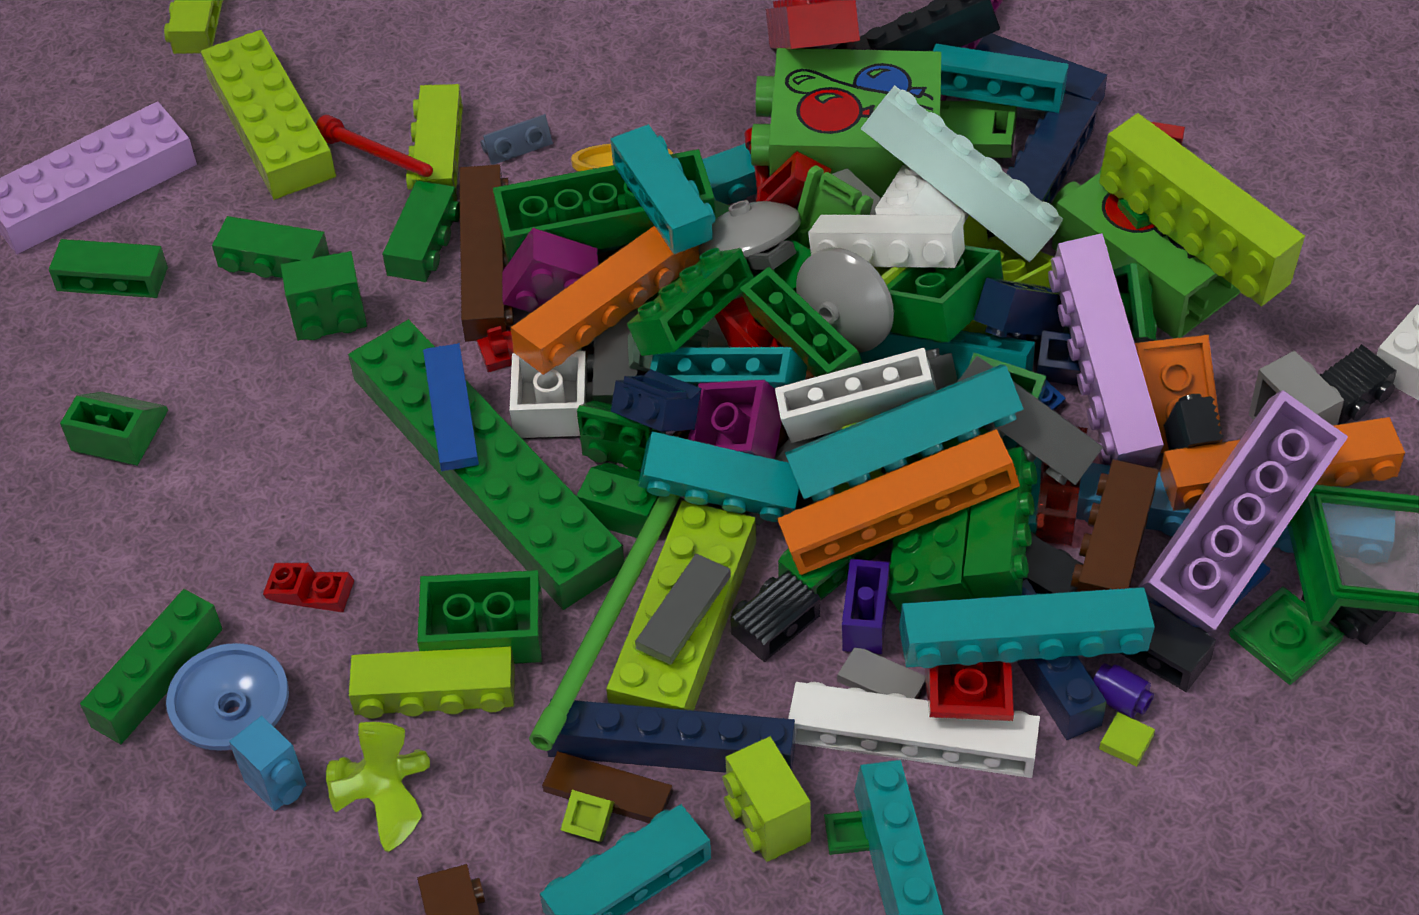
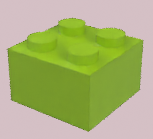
(767, 800)

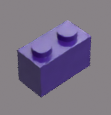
(865, 606)

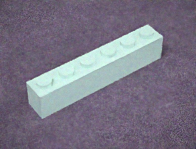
(962, 173)

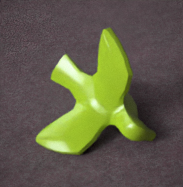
(380, 780)

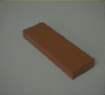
(633, 794)

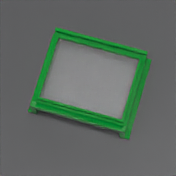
(1356, 551)

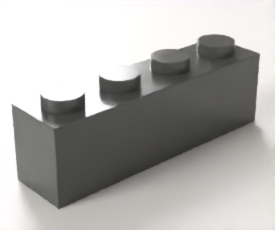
(609, 361)
(1045, 434)

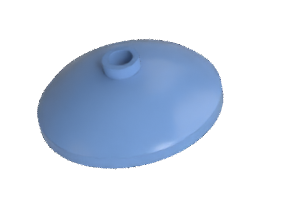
(221, 680)

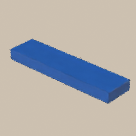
(450, 407)

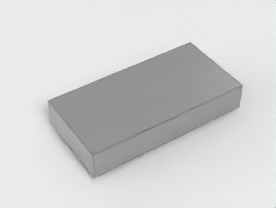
(880, 675)

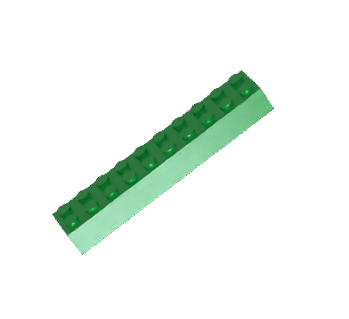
(509, 488)

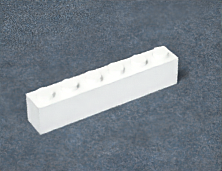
(903, 730)

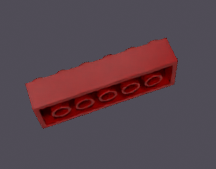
(812, 23)

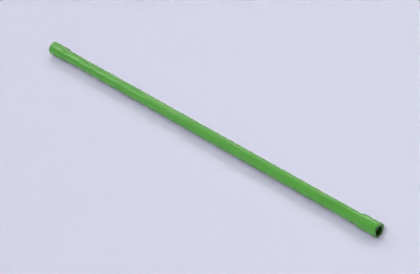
(556, 712)

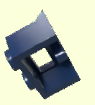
(657, 401)

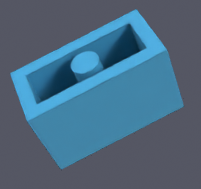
(268, 763)

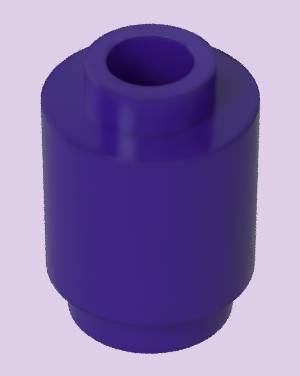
(1123, 690)

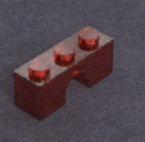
(1057, 509)

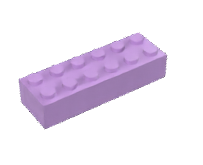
(91, 176)
(1104, 352)
(1243, 512)

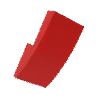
(303, 587)

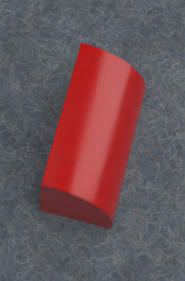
(788, 181)

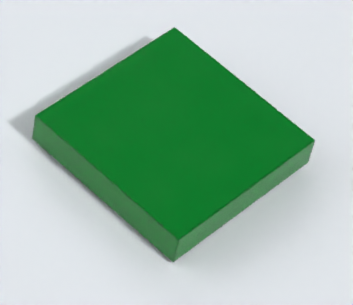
(1282, 636)

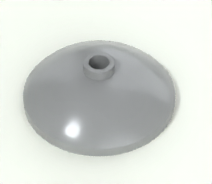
(753, 227)
(848, 296)

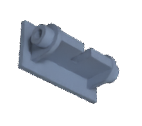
(517, 139)

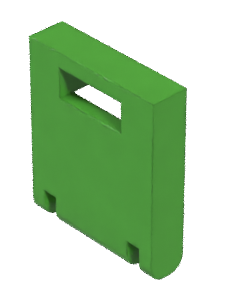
(976, 122)
(827, 196)

